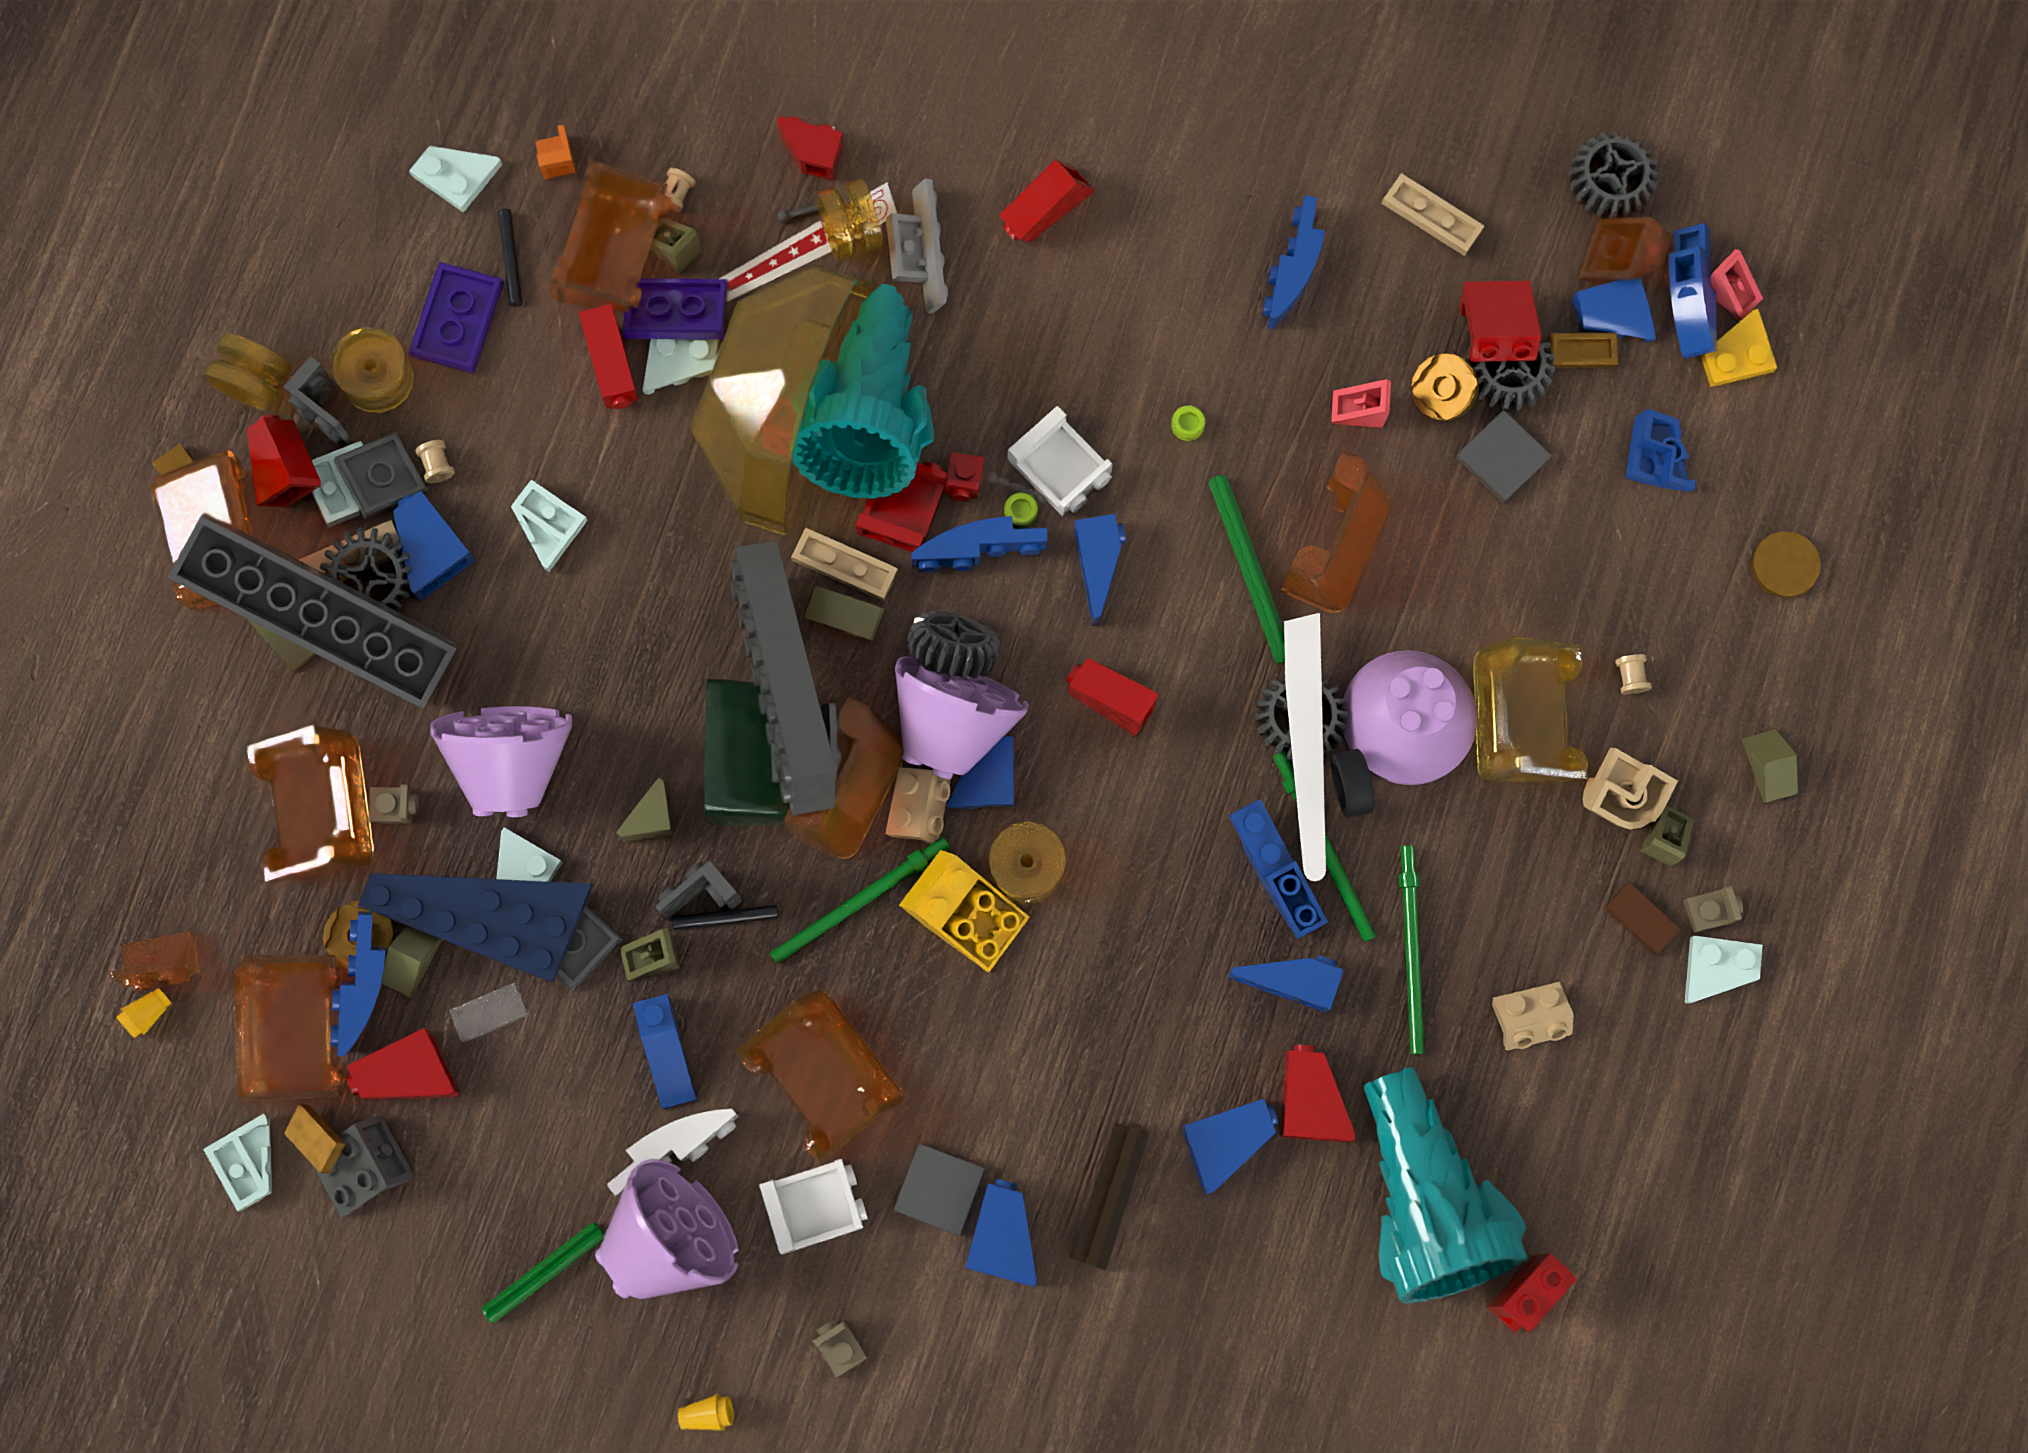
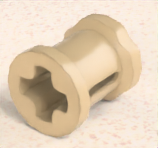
(684, 182)
(435, 461)
(1633, 674)

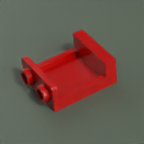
(1501, 320)
(905, 516)
(1532, 1292)

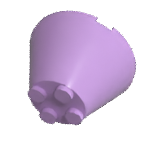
(1410, 717)
(951, 719)
(502, 755)
(666, 1235)

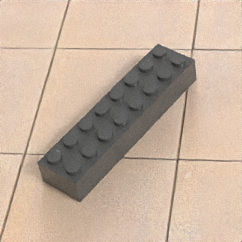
(312, 609)
(784, 679)

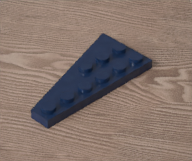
(499, 918)

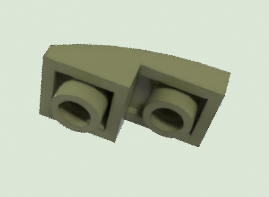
(844, 613)

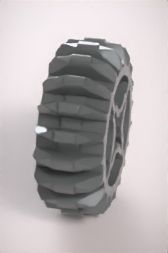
(1634, 164)
(1519, 376)
(384, 576)
(953, 644)
(1283, 740)

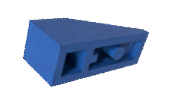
(1098, 551)
(1300, 980)
(664, 1051)

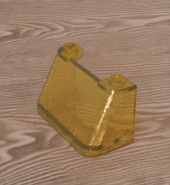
(1524, 711)

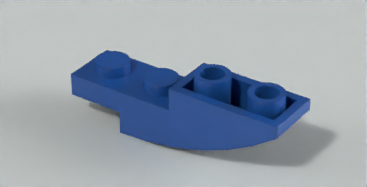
(1295, 267)
(1692, 292)
(963, 544)
(1277, 869)
(357, 997)

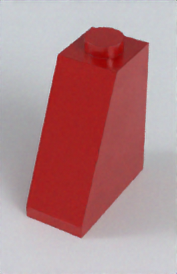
(1045, 201)
(609, 356)
(280, 462)
(1112, 695)
(403, 1071)
(1312, 1100)

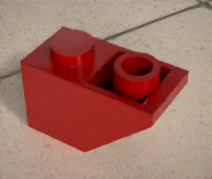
(812, 146)

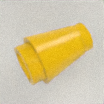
(143, 1013)
(707, 1414)

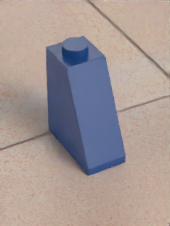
(432, 545)
(1227, 1141)
(1002, 1236)

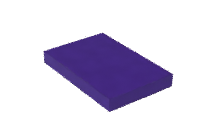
(678, 310)
(456, 317)

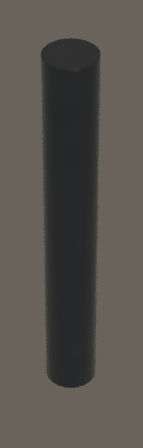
(510, 257)
(725, 917)

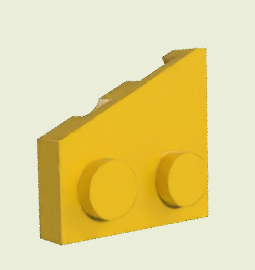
(1740, 353)

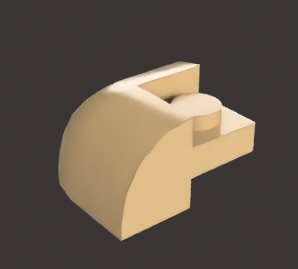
(1628, 791)

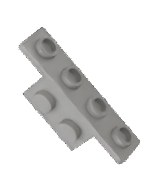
(916, 246)

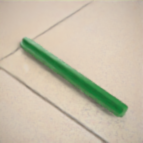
(1249, 566)

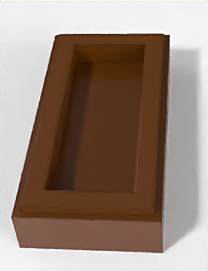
(1642, 918)

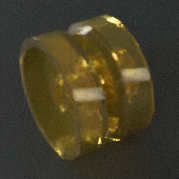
(850, 219)
(372, 369)
(247, 372)
(1022, 883)

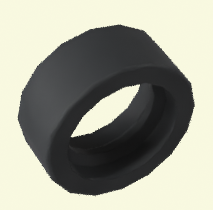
(1352, 783)

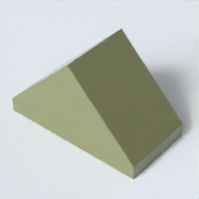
(675, 244)
(1772, 765)
(650, 817)
(1669, 837)
(650, 955)
(408, 960)

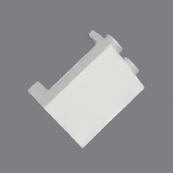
(1059, 463)
(813, 1206)

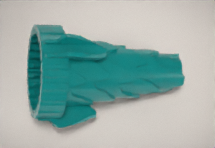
(859, 419)
(1440, 1225)

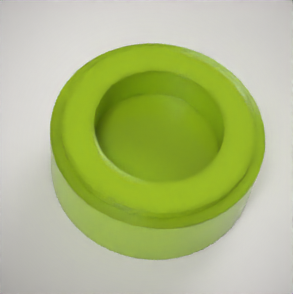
(1188, 423)
(1022, 509)

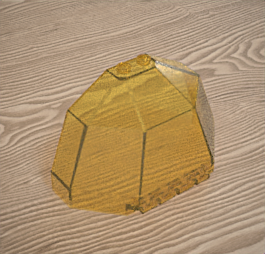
(762, 386)

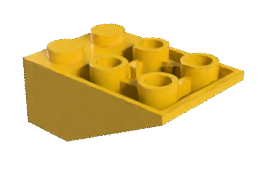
(964, 910)

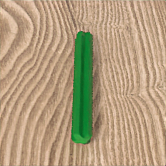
(543, 1272)

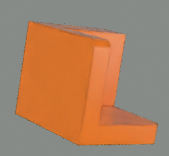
(555, 155)

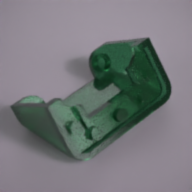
(739, 758)

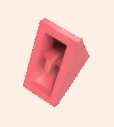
(1735, 286)
(1362, 404)

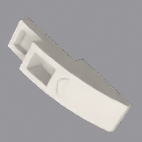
(683, 1137)

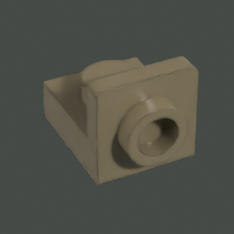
(392, 805)
(1714, 909)
(839, 1347)

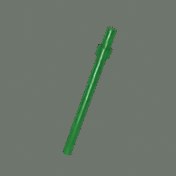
(1332, 861)
(916, 862)
(1409, 882)

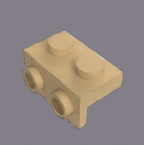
(918, 805)
(1533, 1016)

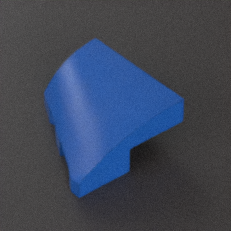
(1615, 308)
(1658, 453)
(988, 782)

